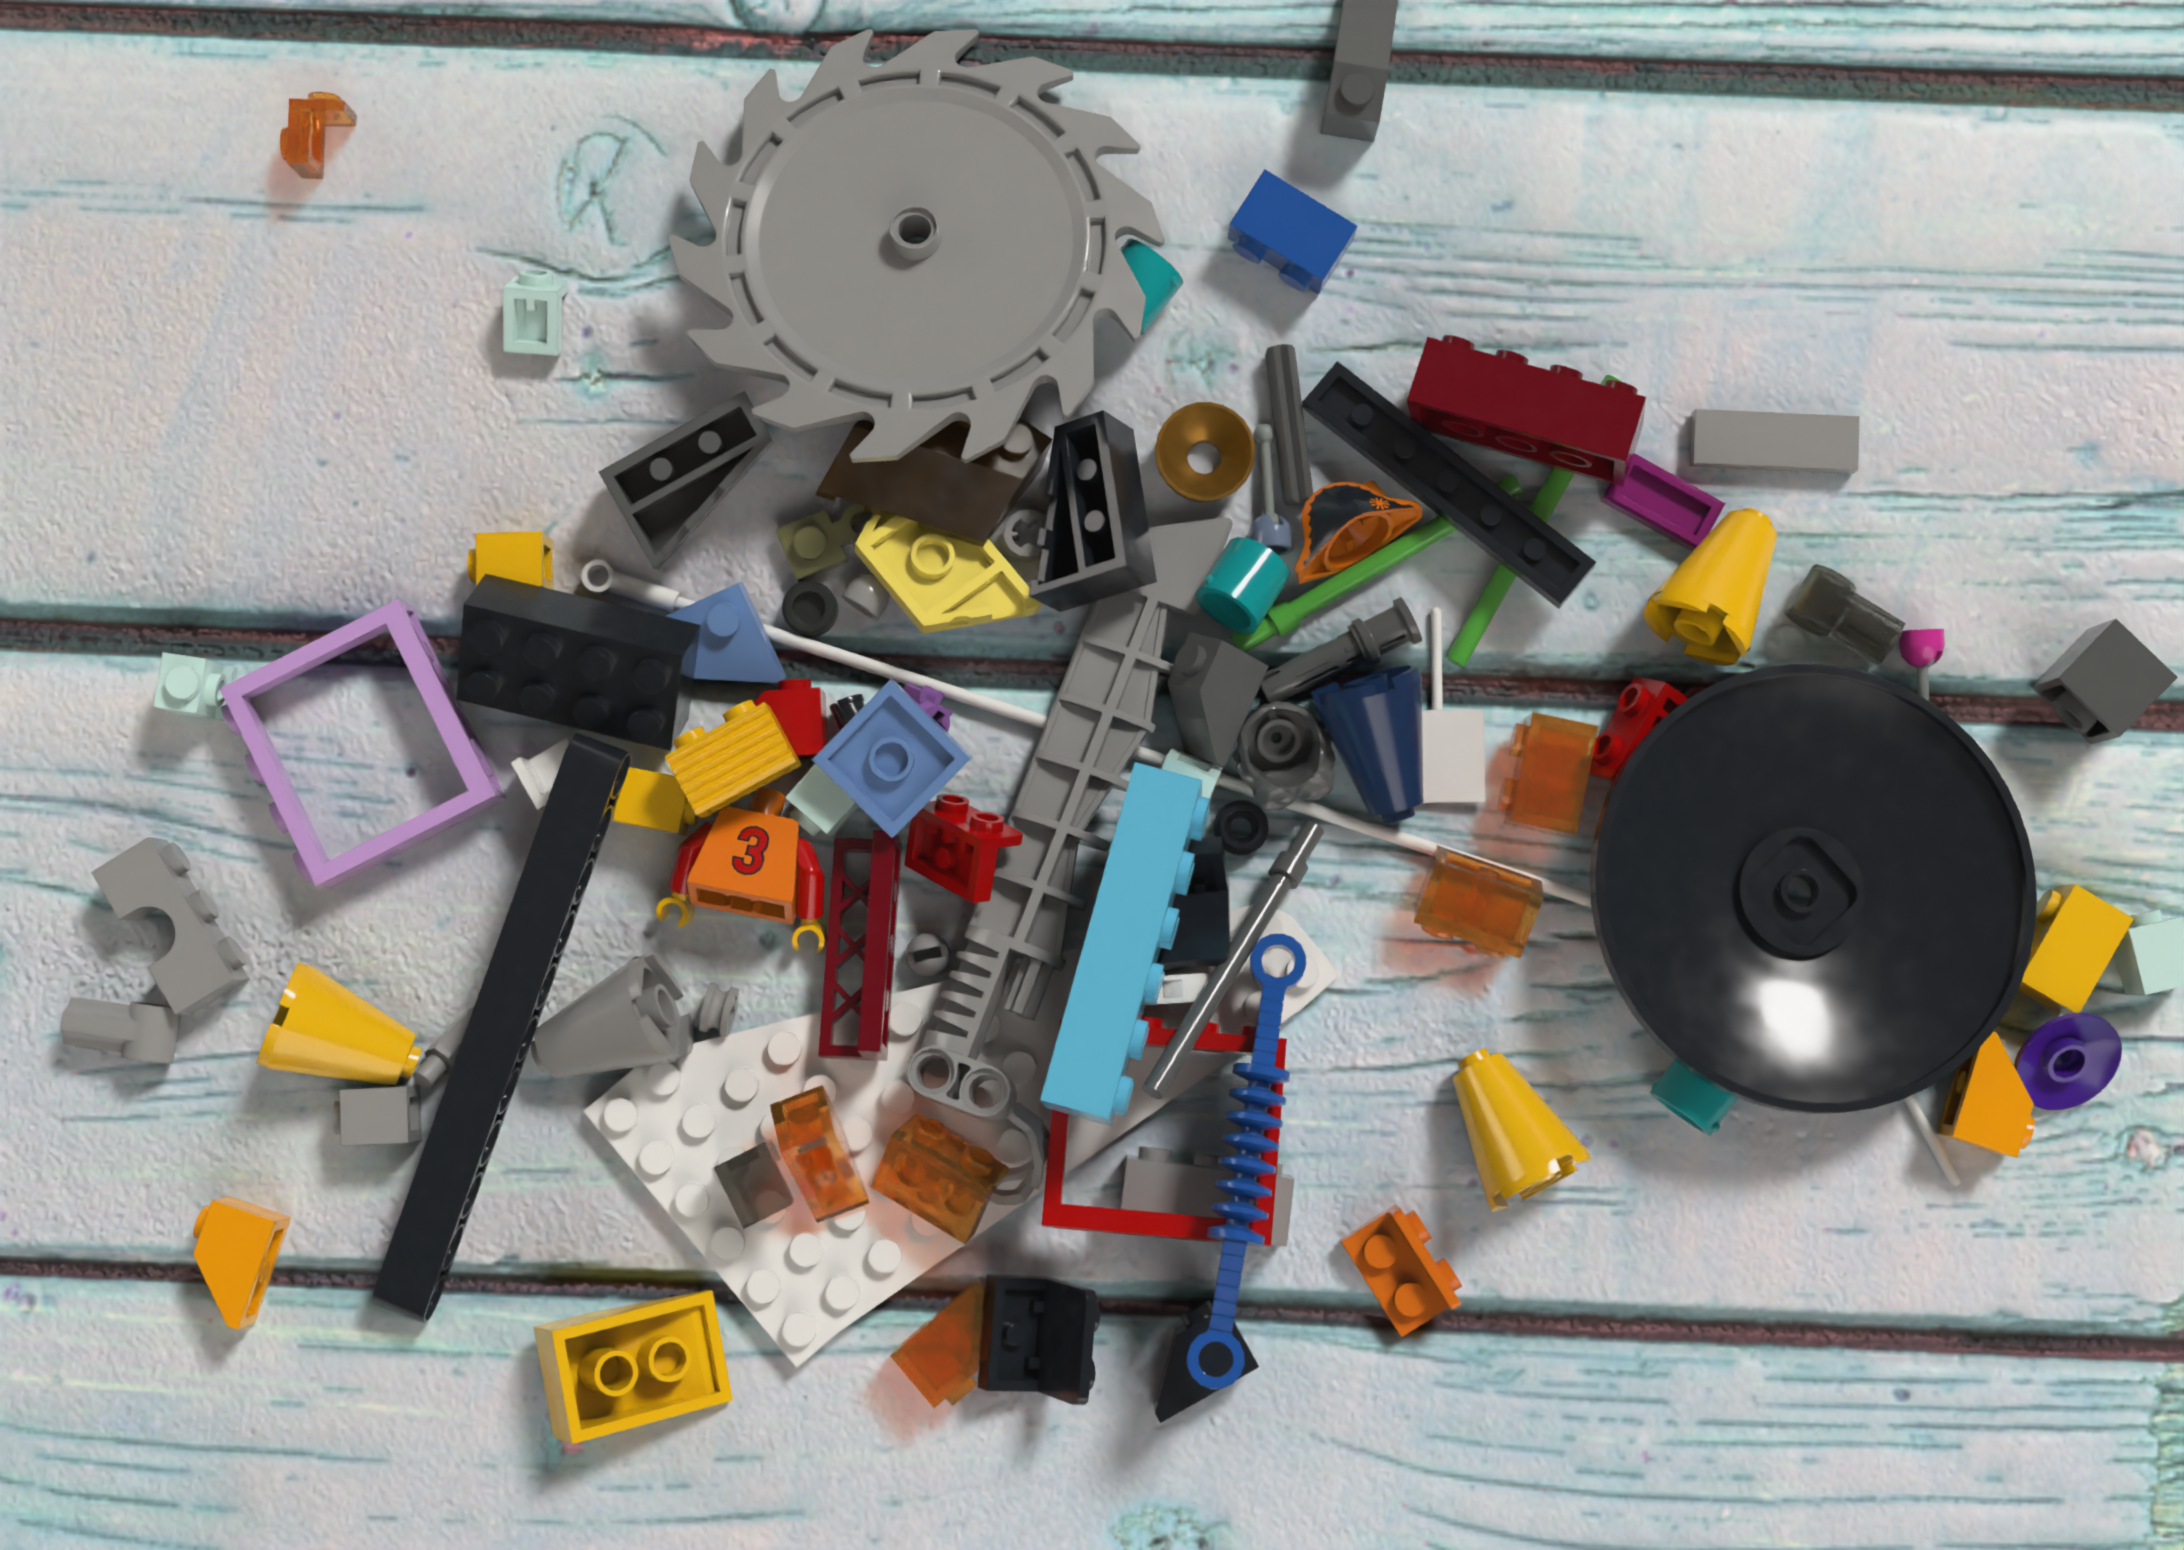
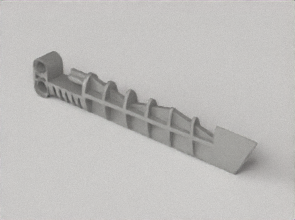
(1083, 750)

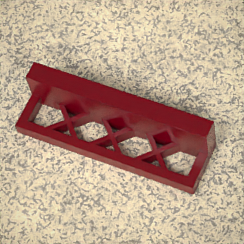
(878, 943)

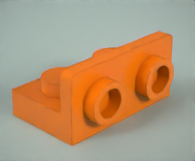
(1401, 1270)

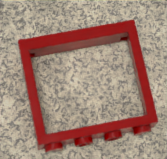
(1156, 1223)

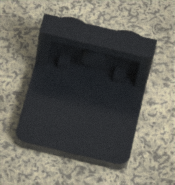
(1204, 911)
(1038, 1337)

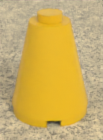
(1717, 590)
(336, 1034)
(1512, 1130)

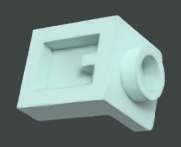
(533, 313)

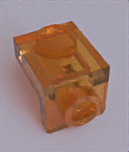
(304, 138)

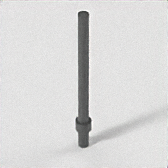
(1285, 874)

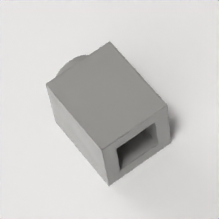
(378, 1115)

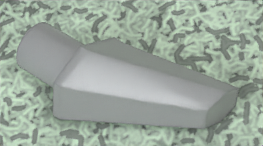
(442, 1053)

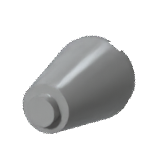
(617, 1024)

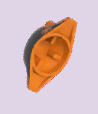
(1347, 525)

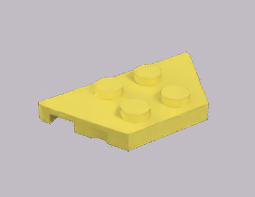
(941, 578)

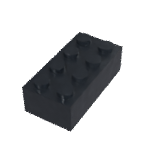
(577, 661)

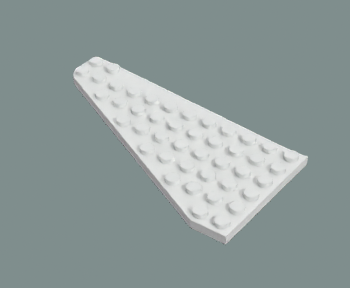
(820, 1277)

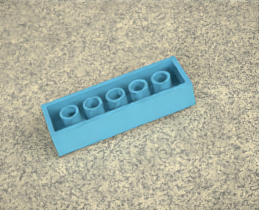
(1123, 945)

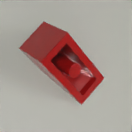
(800, 714)

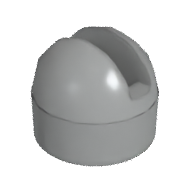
(867, 595)
(931, 966)

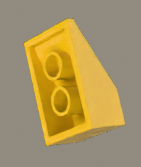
(632, 1365)

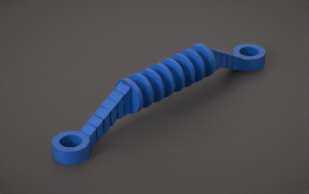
(1247, 1163)

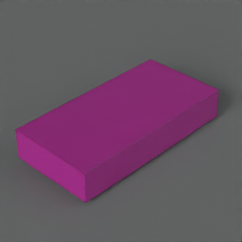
(1664, 503)

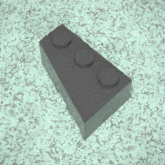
(685, 475)

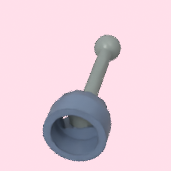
(1269, 528)

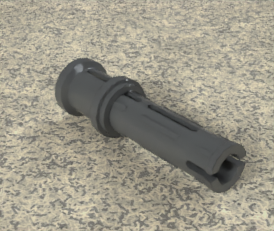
(1361, 643)

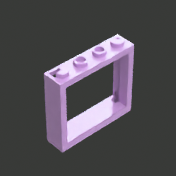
(453, 725)

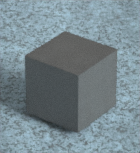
(2104, 682)

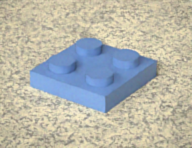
(892, 758)

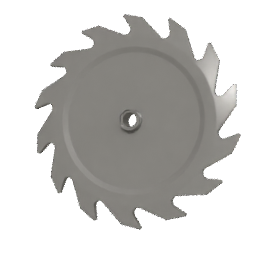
(934, 329)

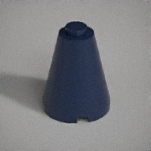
(1379, 737)

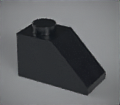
(1177, 1386)

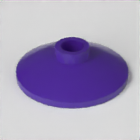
(2068, 1060)

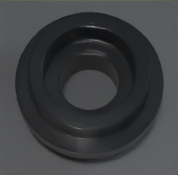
(1248, 811)

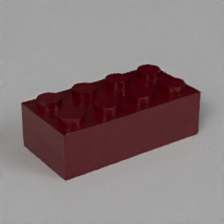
(1527, 409)

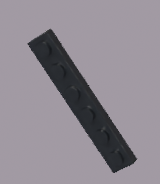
(1448, 485)

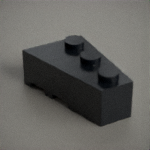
(1096, 516)

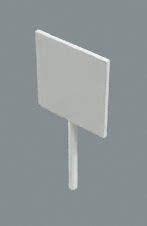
(1451, 740)

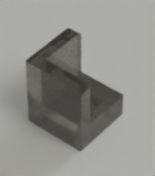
(755, 1183)

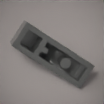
(1359, 69)

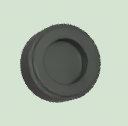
(810, 608)

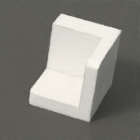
(540, 772)

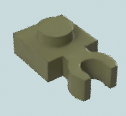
(817, 543)

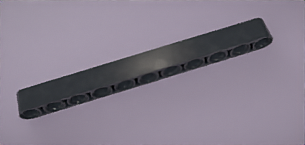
(501, 1027)

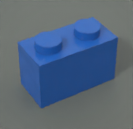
(1290, 233)

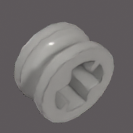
(1027, 518)
(719, 1009)

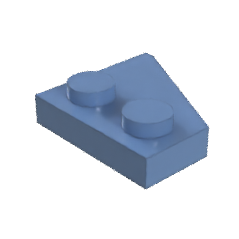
(731, 638)

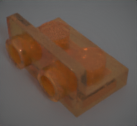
(938, 1176)

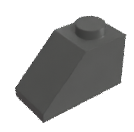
(1212, 695)

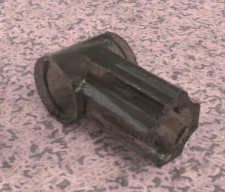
(1831, 608)

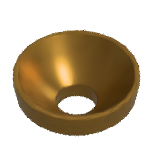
(1211, 425)

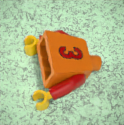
(750, 867)

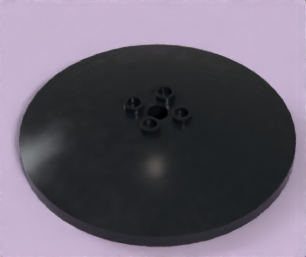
(1909, 868)

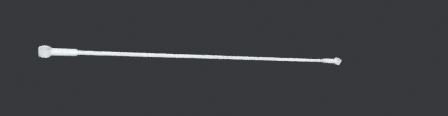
(671, 601)

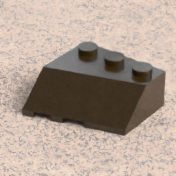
(937, 486)

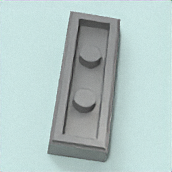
(1774, 441)

